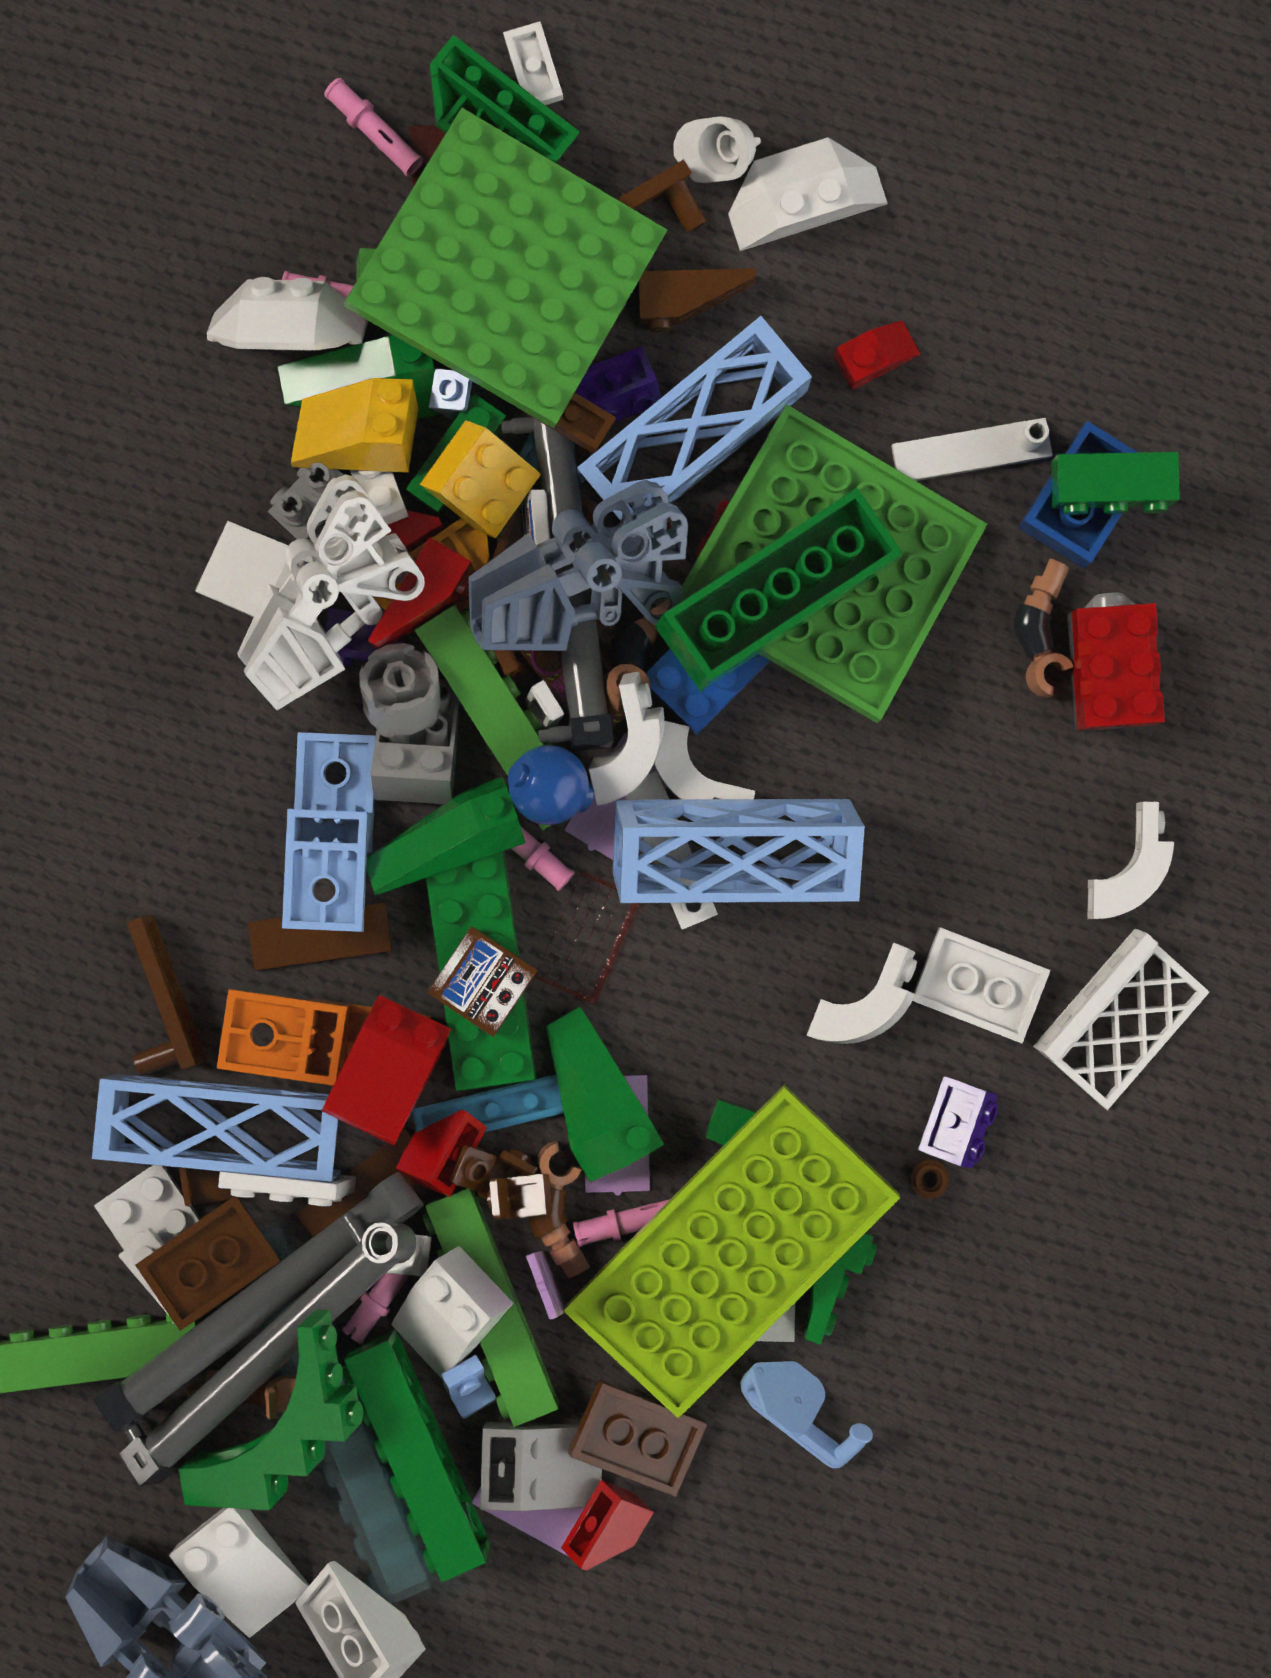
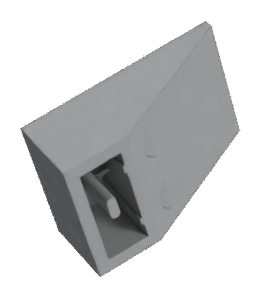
(422, 763)
(531, 1468)

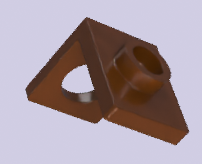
(201, 1187)

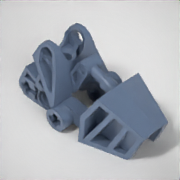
(526, 605)
(125, 1590)

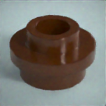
(935, 1190)

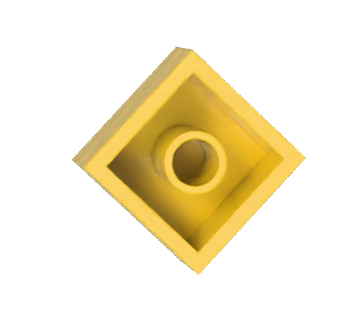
(480, 478)

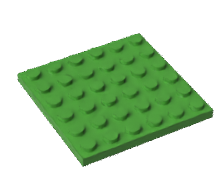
(506, 268)
(873, 634)

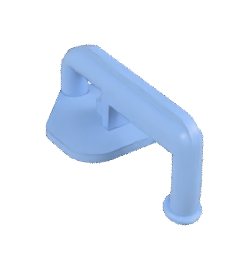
(790, 1400)

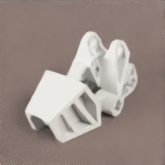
(286, 643)

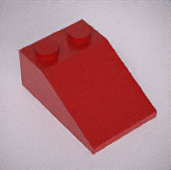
(445, 582)
(386, 1070)

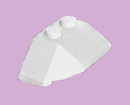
(803, 192)
(286, 317)

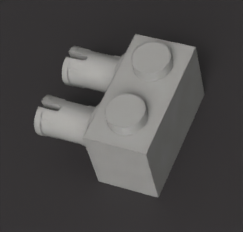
(295, 505)

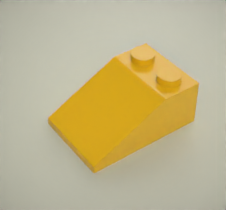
(358, 427)

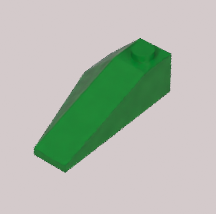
(457, 833)

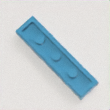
(499, 1106)

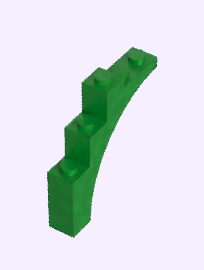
(723, 1125)
(318, 1411)

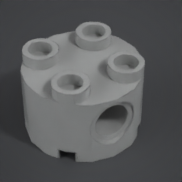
(400, 690)

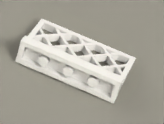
(1098, 995)

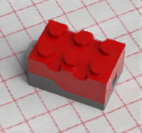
(1115, 664)

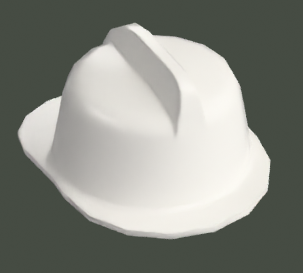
(715, 148)

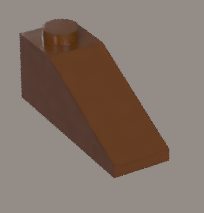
(679, 295)

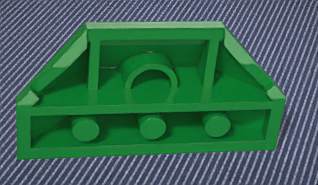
(470, 82)

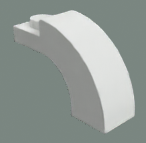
(626, 767)
(680, 774)
(1142, 874)
(873, 1013)

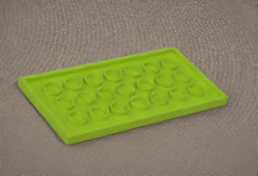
(731, 1251)

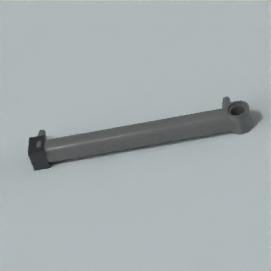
(581, 662)
(130, 1400)
(155, 1455)

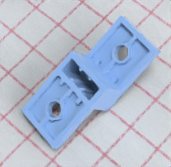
(329, 833)

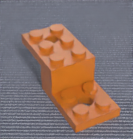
(308, 1039)

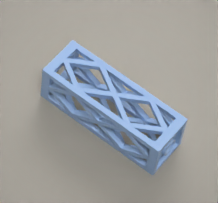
(769, 351)
(740, 879)
(114, 1113)

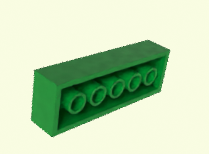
(778, 589)
(480, 898)
(417, 1455)

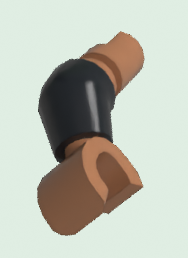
(1034, 630)
(629, 653)

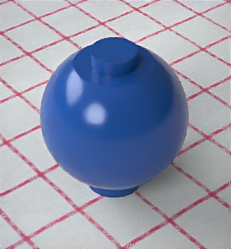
(549, 785)

